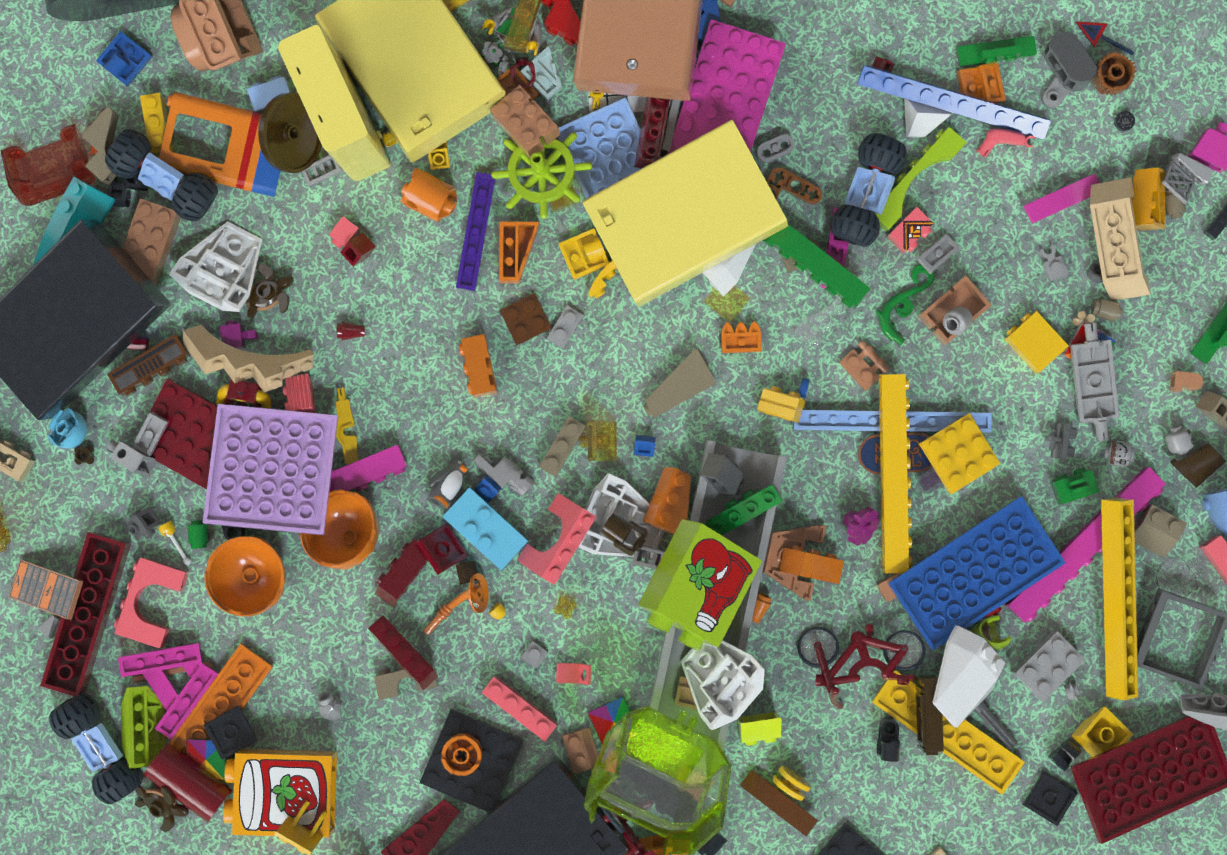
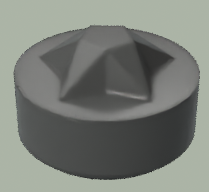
(1094, 273)

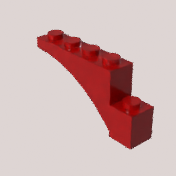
(562, 21)

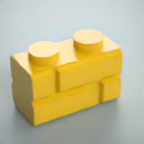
(780, 404)

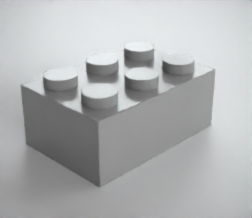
(1048, 665)

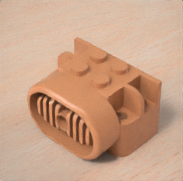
(214, 32)

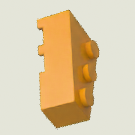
(1149, 199)

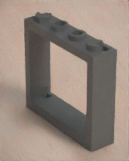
(1208, 656)

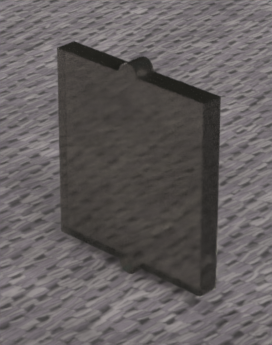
(1161, 152)

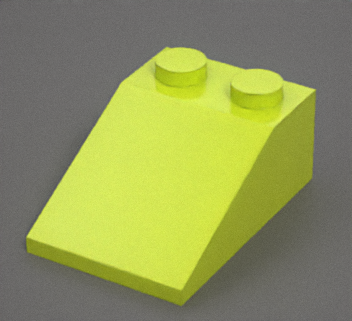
(759, 727)

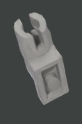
(505, 473)

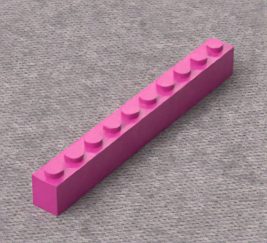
(1081, 548)

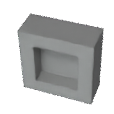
(534, 654)

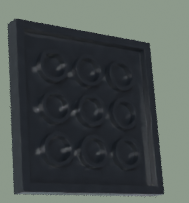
(486, 783)

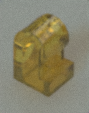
(562, 203)

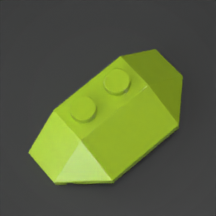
(139, 716)

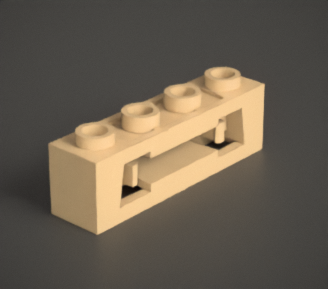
(21, 466)

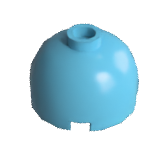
(68, 429)

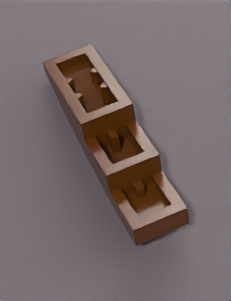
(779, 803)

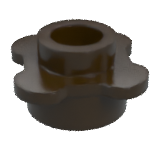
(79, 458)

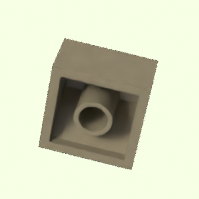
(1158, 530)

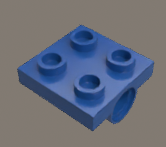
(124, 58)

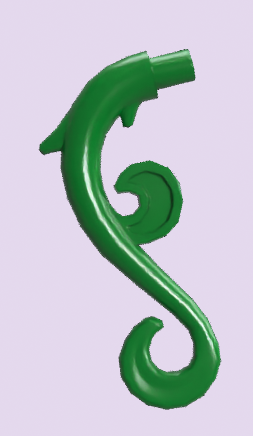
(902, 297)

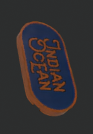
(870, 454)

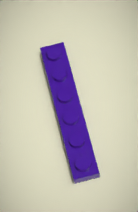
(475, 232)

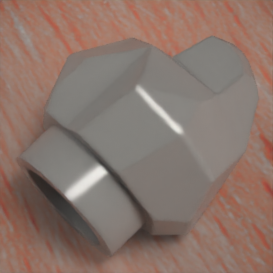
(329, 706)

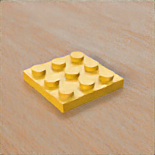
(959, 453)

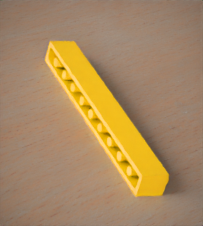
(894, 473)
(1119, 598)

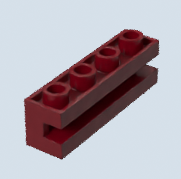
(651, 131)

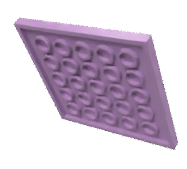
(270, 469)

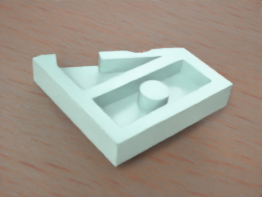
(547, 80)

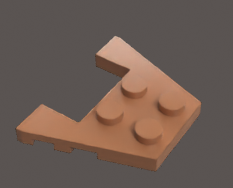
(786, 539)

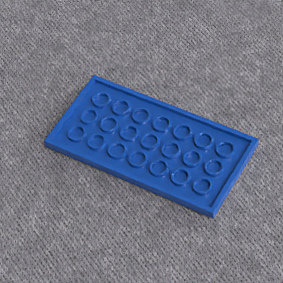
(976, 572)

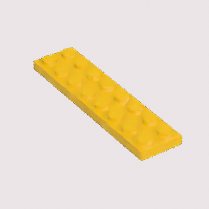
(963, 743)

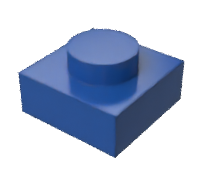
(644, 446)
(487, 489)

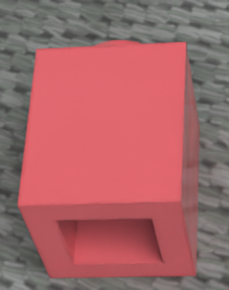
(343, 232)

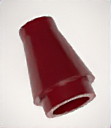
(349, 330)

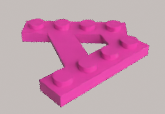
(152, 665)

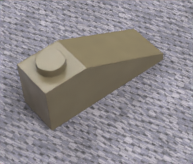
(1214, 408)

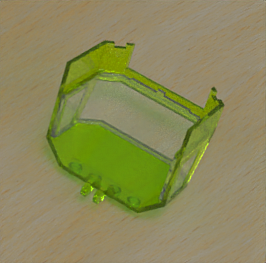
(662, 779)

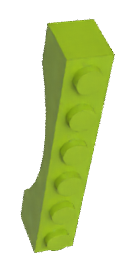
(944, 149)

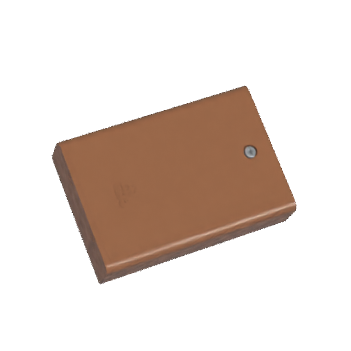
(638, 47)

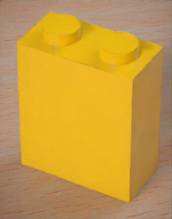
(1035, 341)

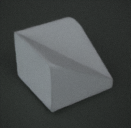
(50, 626)

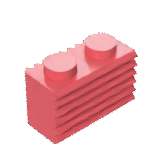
(299, 394)

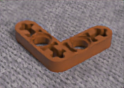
(785, 185)

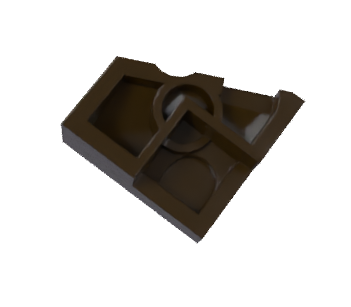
(1199, 464)

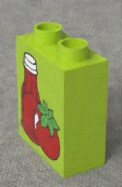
(699, 585)

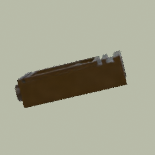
(928, 716)

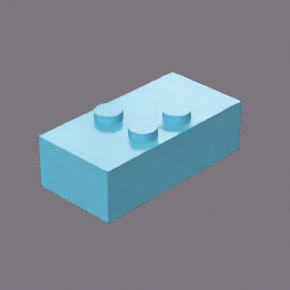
(485, 528)

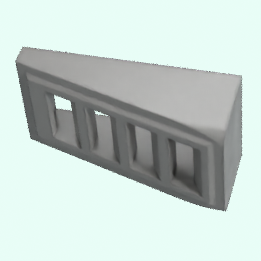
(1197, 171)
(326, 175)
(637, 559)

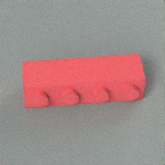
(520, 708)

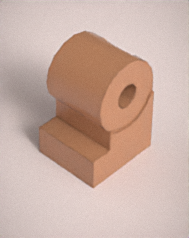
(1186, 380)

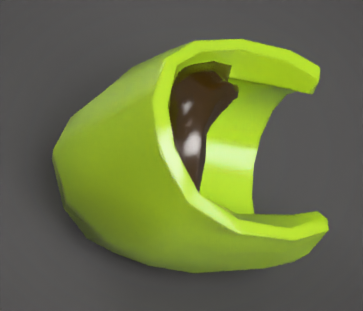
(987, 630)

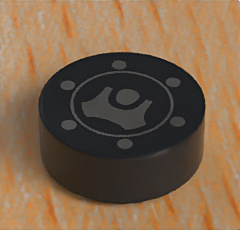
(1124, 121)

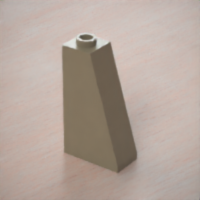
(682, 384)

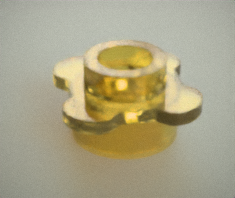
(564, 602)

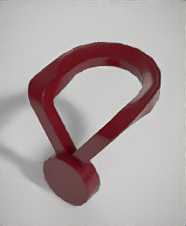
(519, 61)

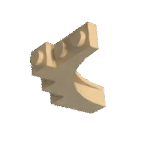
(241, 365)

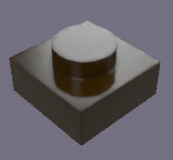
(466, 571)

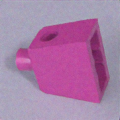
(1212, 148)

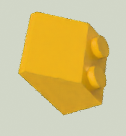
(1101, 732)

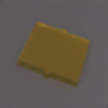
(729, 305)

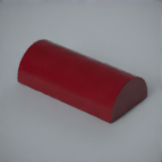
(188, 782)

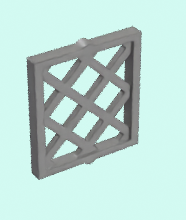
(1165, 182)

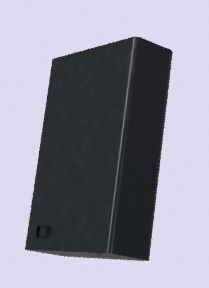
(72, 318)
(541, 819)

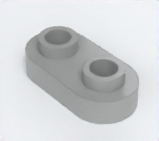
(1058, 91)
(775, 148)

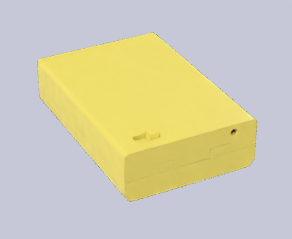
(412, 68)
(333, 103)
(685, 213)

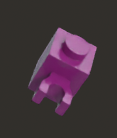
(235, 336)

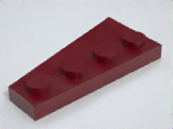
(424, 833)

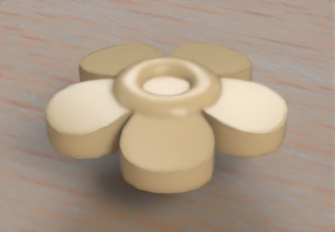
(1082, 317)

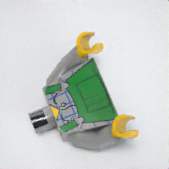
(502, 23)

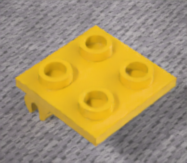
(298, 835)

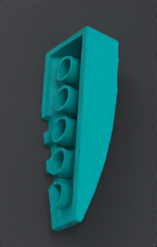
(77, 203)

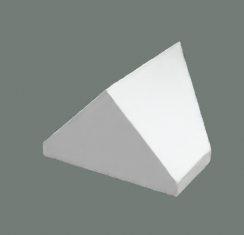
(922, 118)

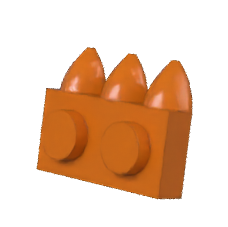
(741, 340)

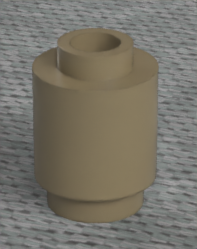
(1174, 206)
(1106, 310)

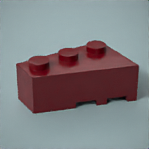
(401, 573)

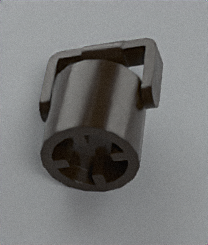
(618, 530)

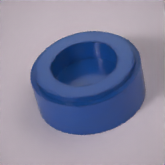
(804, 387)

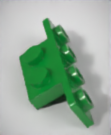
(996, 51)
(1213, 338)
(744, 509)

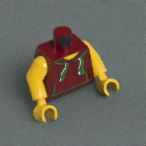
(243, 394)

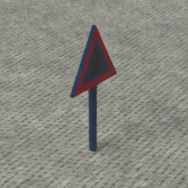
(1094, 32)

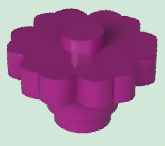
(861, 525)

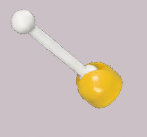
(168, 530)

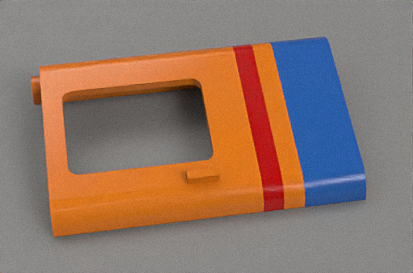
(244, 162)

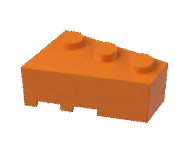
(514, 249)
(478, 366)
(669, 501)
(811, 564)

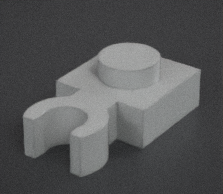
(1053, 266)

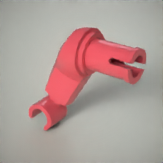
(1002, 136)

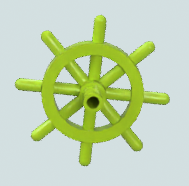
(541, 171)

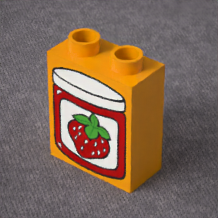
(277, 785)

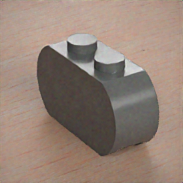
(1070, 61)

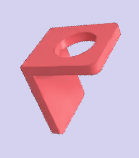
(573, 673)

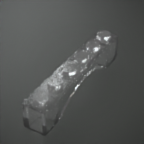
(811, 327)

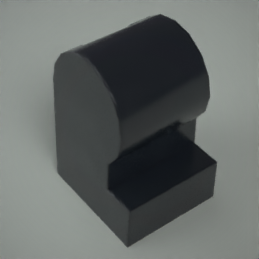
(1065, 754)

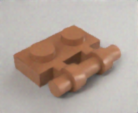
(859, 369)

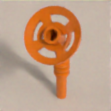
(473, 593)

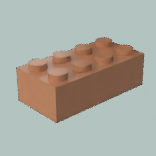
(151, 237)

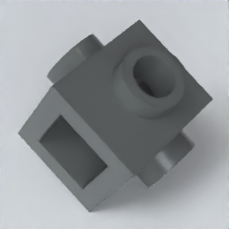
(143, 523)

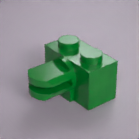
(1075, 486)

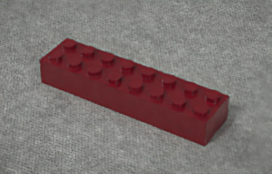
(80, 638)

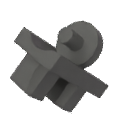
(1060, 440)

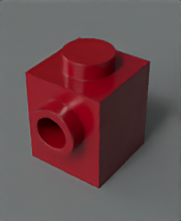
(358, 249)

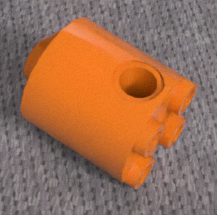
(429, 195)

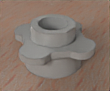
(1072, 690)

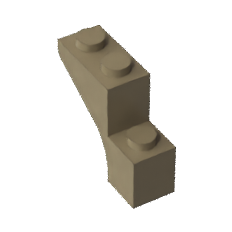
(101, 136)

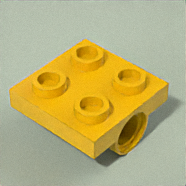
(583, 254)

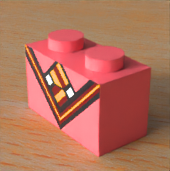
(910, 230)

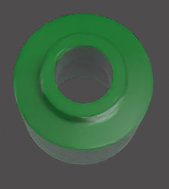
(197, 534)

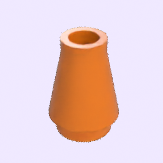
(762, 604)

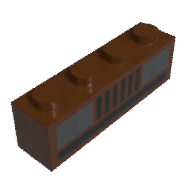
(149, 365)

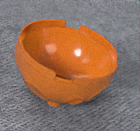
(349, 532)
(245, 576)

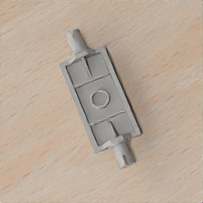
(1095, 381)

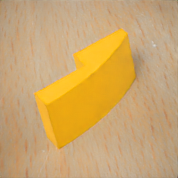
(439, 157)
(599, 285)

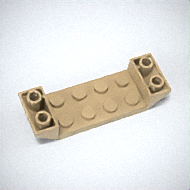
(1118, 239)

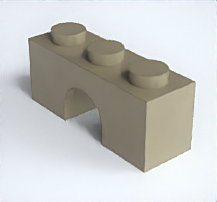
(562, 446)
(388, 682)

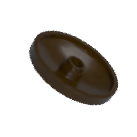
(288, 134)

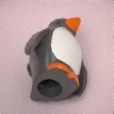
(447, 484)

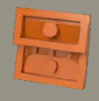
(982, 82)

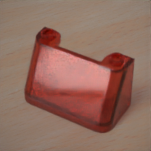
(46, 170)

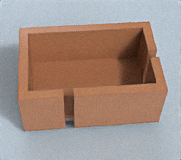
(524, 121)
(962, 294)

